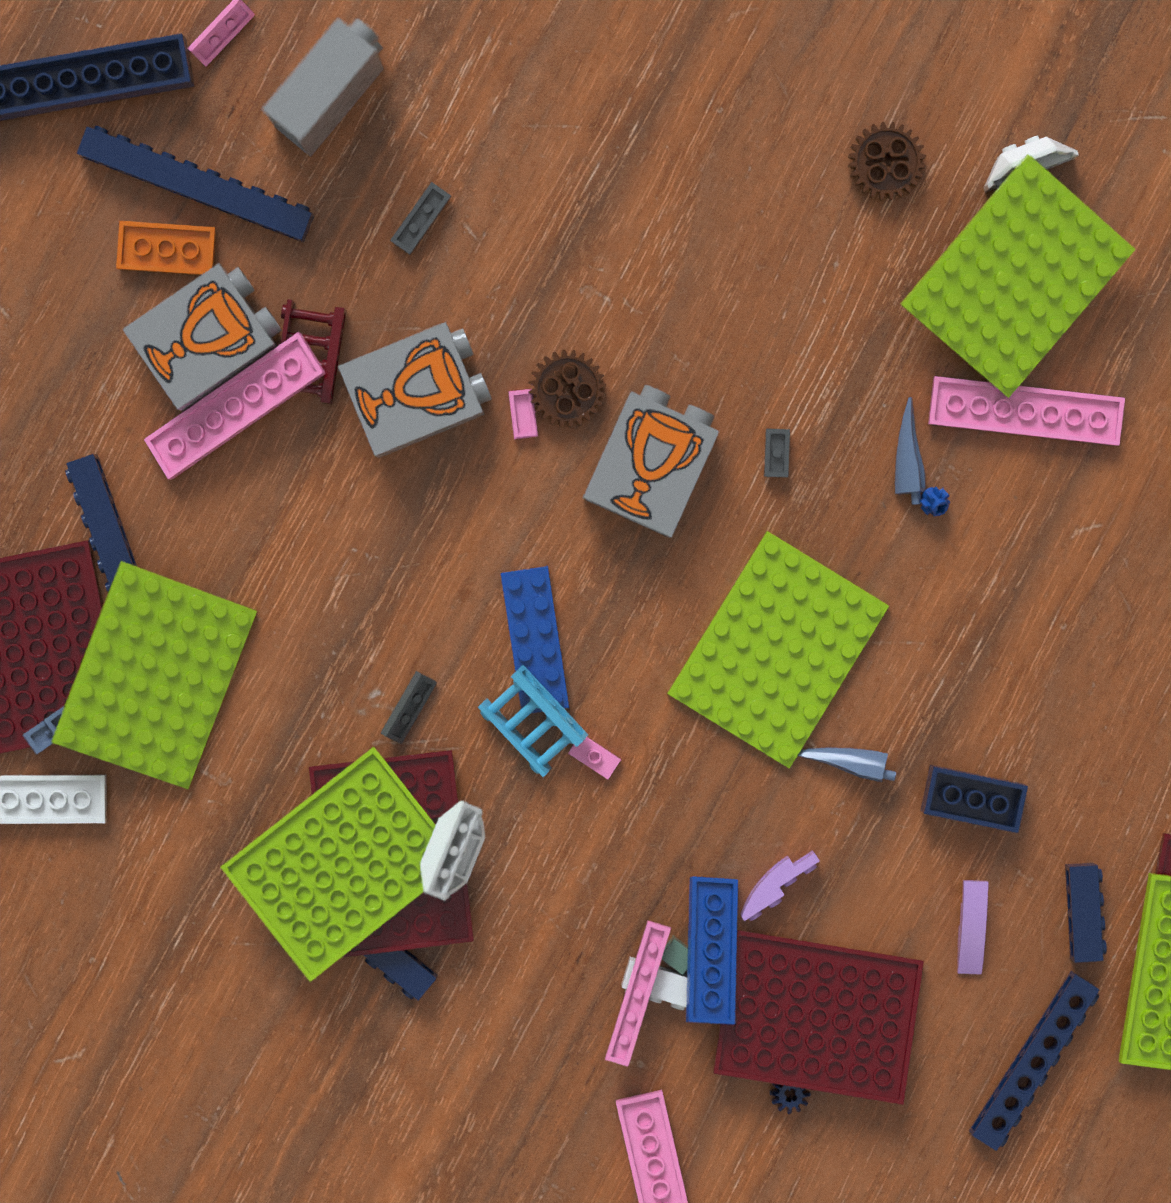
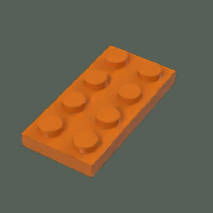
(165, 248)

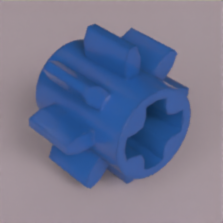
(934, 501)

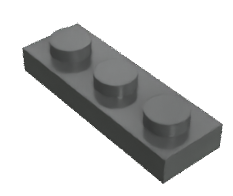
(420, 218)
(408, 707)

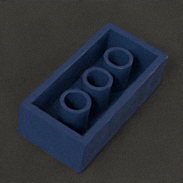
(974, 798)

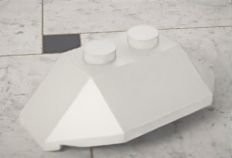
(1044, 150)
(452, 850)

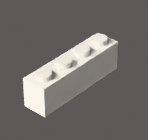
(668, 986)

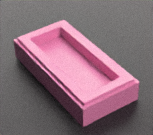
(523, 414)

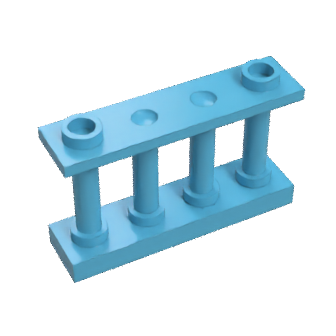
(540, 699)

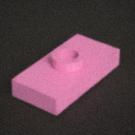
(595, 757)

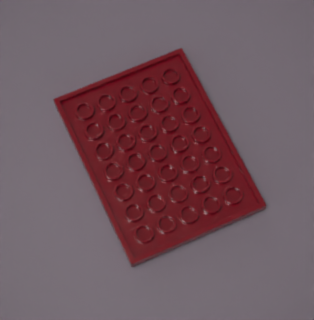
(45, 627)
(427, 918)
(821, 1018)

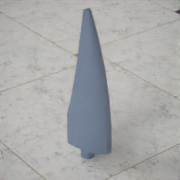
(909, 465)
(859, 762)

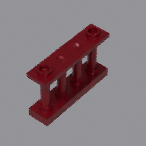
(331, 343)

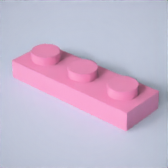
(221, 31)

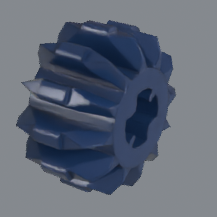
(781, 1098)

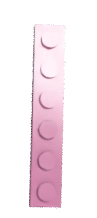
(637, 993)

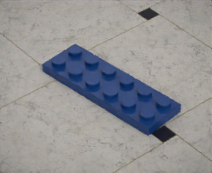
(534, 630)
(712, 950)

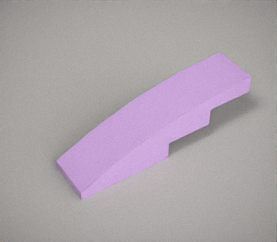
(972, 927)

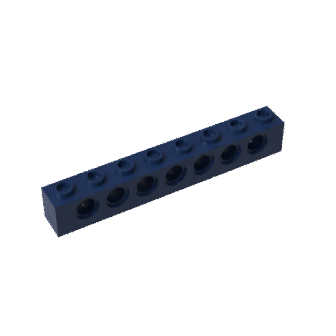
(1021, 1066)

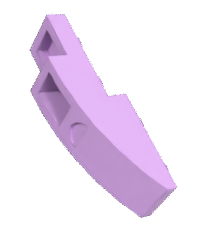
(768, 891)

